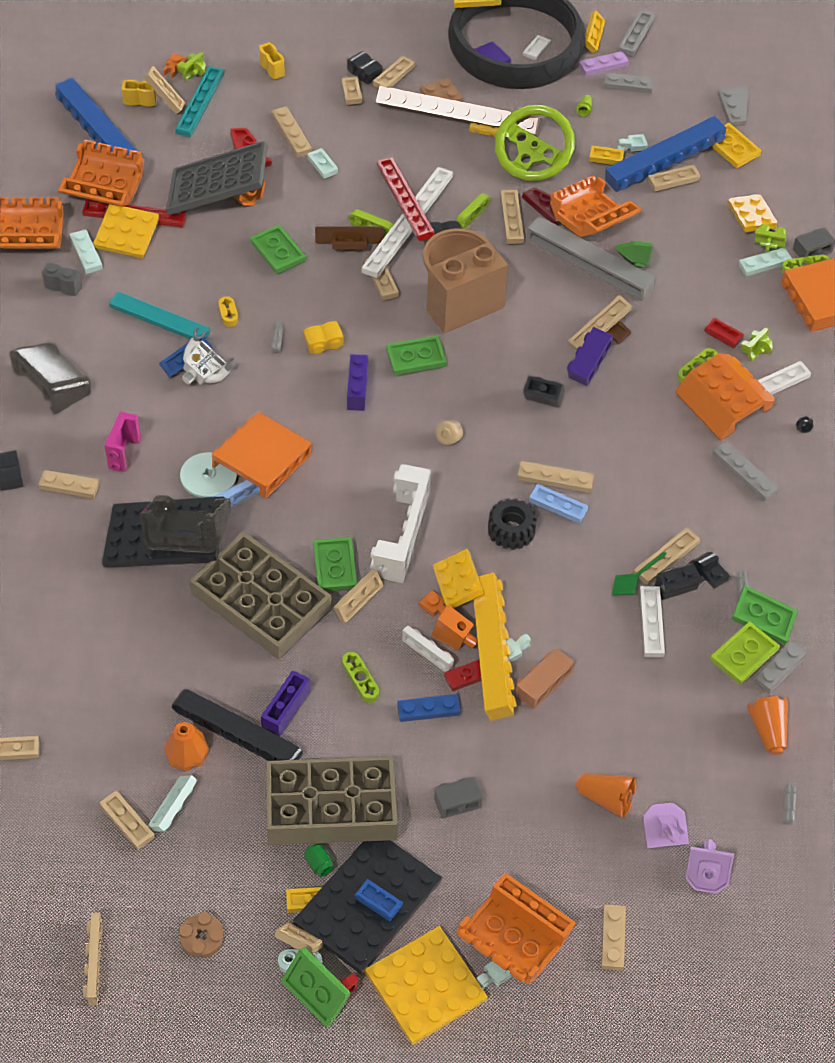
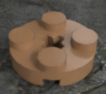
(201, 923)

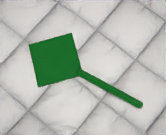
(627, 583)

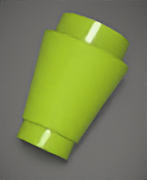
(584, 107)

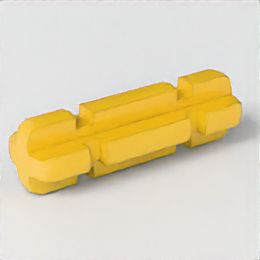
(483, 129)

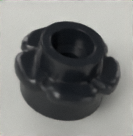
(804, 424)

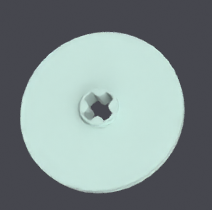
(199, 484)

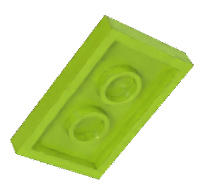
(744, 653)

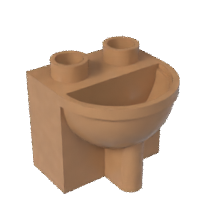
(463, 278)

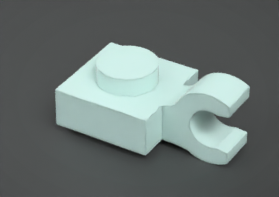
(634, 142)
(517, 647)
(494, 974)

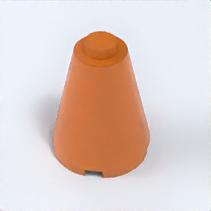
(771, 722)
(608, 791)

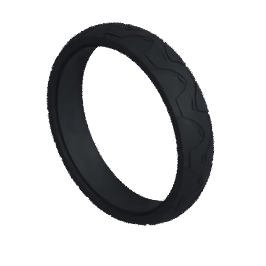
(519, 75)

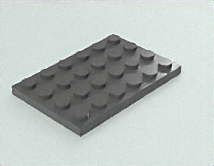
(217, 178)

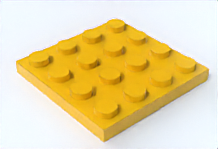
(426, 985)

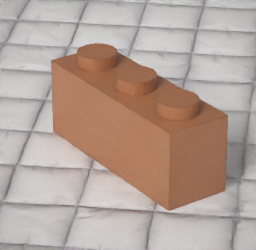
(544, 678)

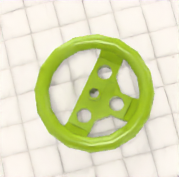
(533, 146)

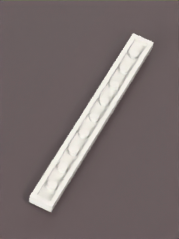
(402, 229)

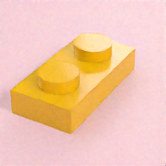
(605, 155)

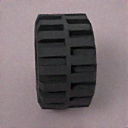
(512, 511)

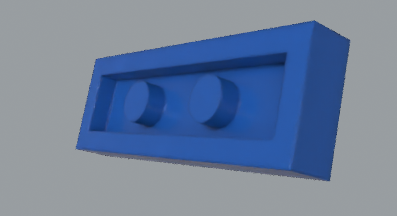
(174, 362)
(428, 707)

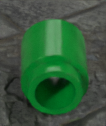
(318, 860)

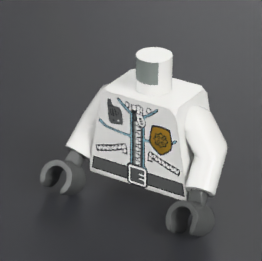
(203, 363)

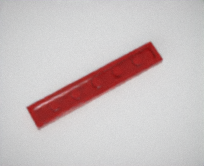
(98, 210)

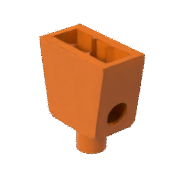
(454, 629)

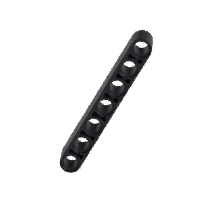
(234, 727)

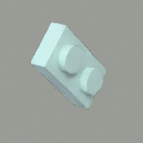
(322, 163)

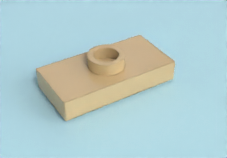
(298, 938)

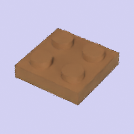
(442, 89)

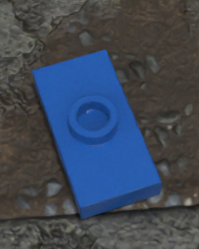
(378, 900)

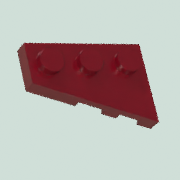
(541, 203)

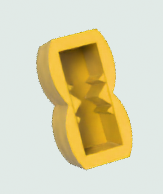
(271, 60)
(138, 93)
(323, 337)

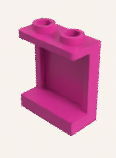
(124, 429)

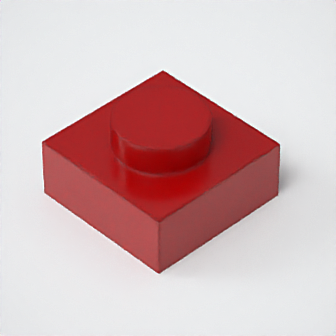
(350, 983)

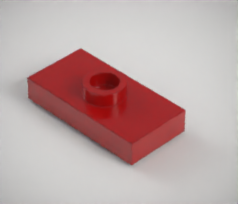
(724, 332)
(463, 675)

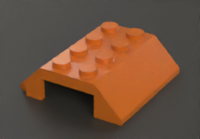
(104, 174)
(587, 209)
(32, 223)
(723, 394)
(517, 929)

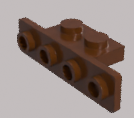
(349, 236)

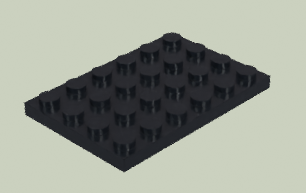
(125, 542)
(350, 927)

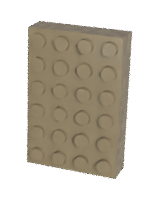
(261, 595)
(331, 800)

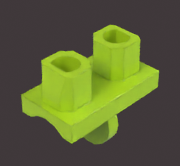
(194, 66)
(770, 239)
(759, 344)

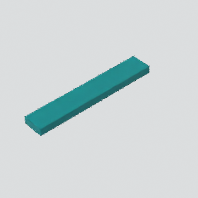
(199, 101)
(156, 316)

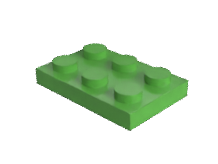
(278, 249)
(416, 355)
(335, 564)
(765, 613)
(315, 987)

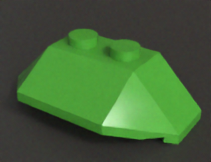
(636, 252)

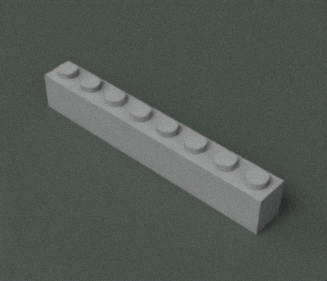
(590, 258)

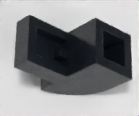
(710, 569)

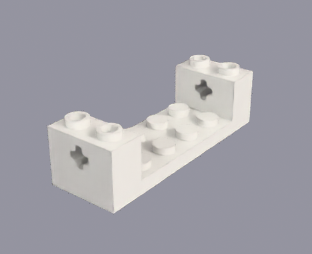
(390, 558)

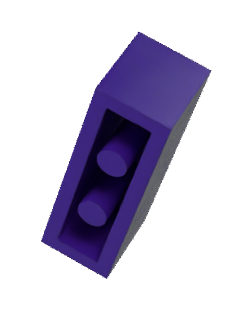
(589, 356)
(357, 382)
(285, 703)

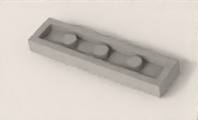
(636, 32)
(745, 471)

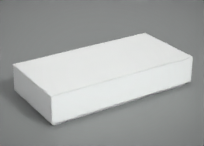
(536, 47)

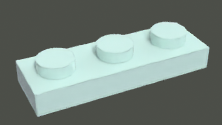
(86, 251)
(763, 261)
(172, 803)

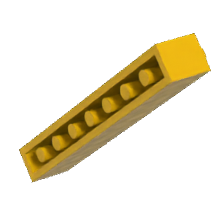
(493, 649)

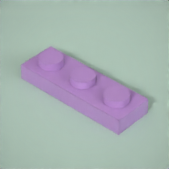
(603, 63)

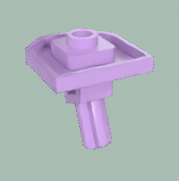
(665, 826)
(708, 868)

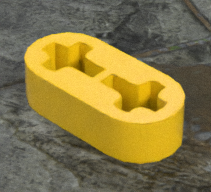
(224, 312)

